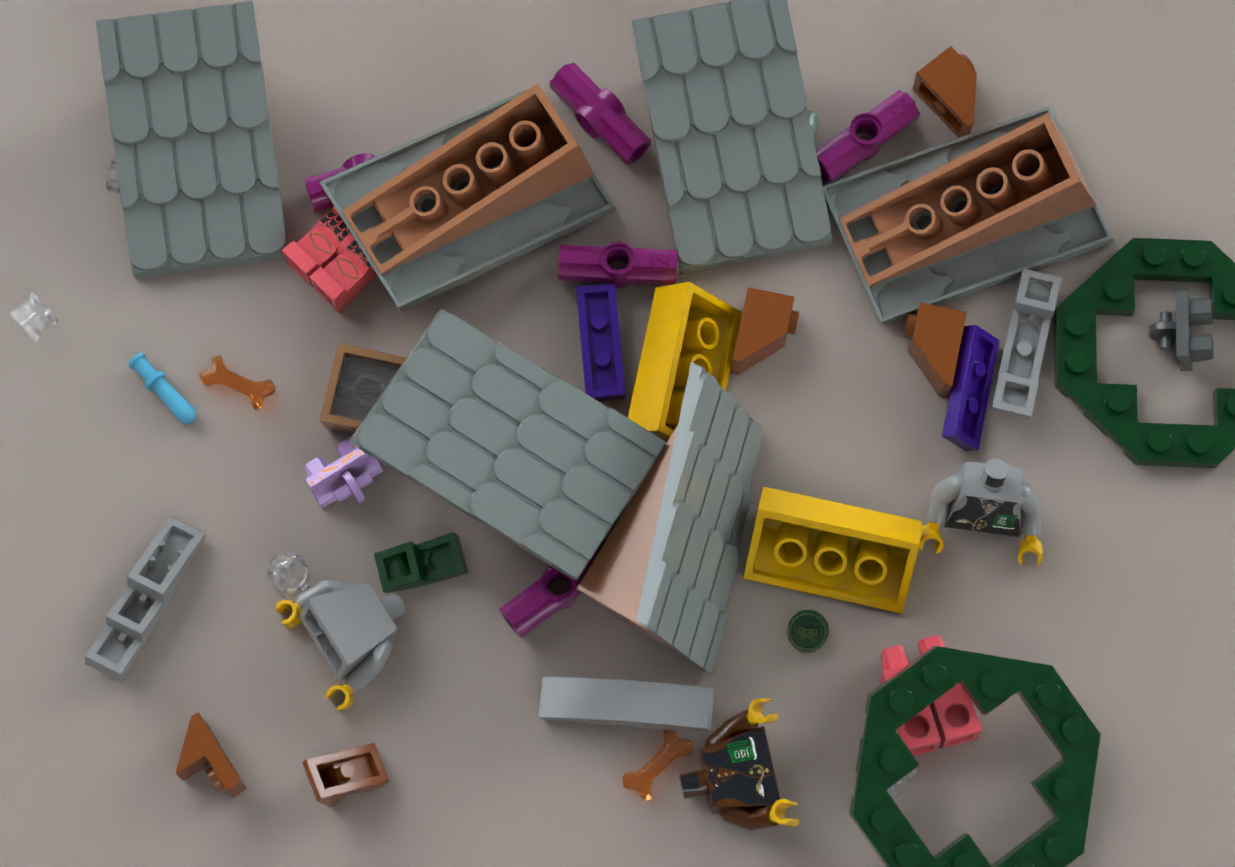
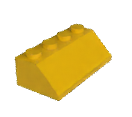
(681, 329)
(833, 549)

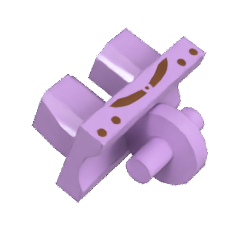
(343, 476)

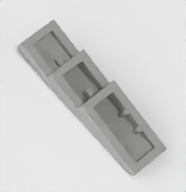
(145, 598)
(626, 703)

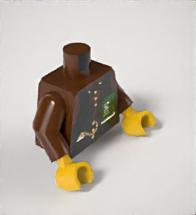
(740, 773)

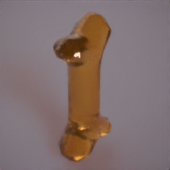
(221, 375)
(643, 778)

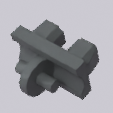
(1188, 313)

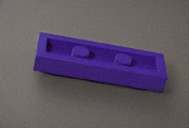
(600, 342)
(970, 388)

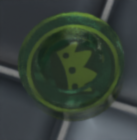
(807, 631)

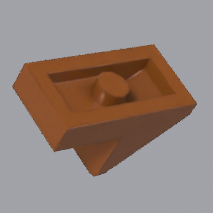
(203, 749)
(345, 773)

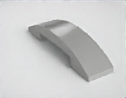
(1025, 344)

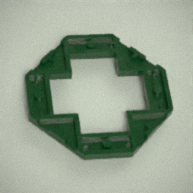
(1114, 406)
(988, 682)

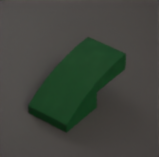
(421, 563)

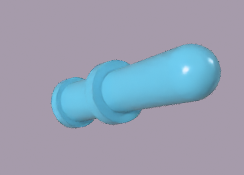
(166, 392)

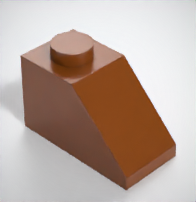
(949, 90)
(763, 327)
(936, 343)

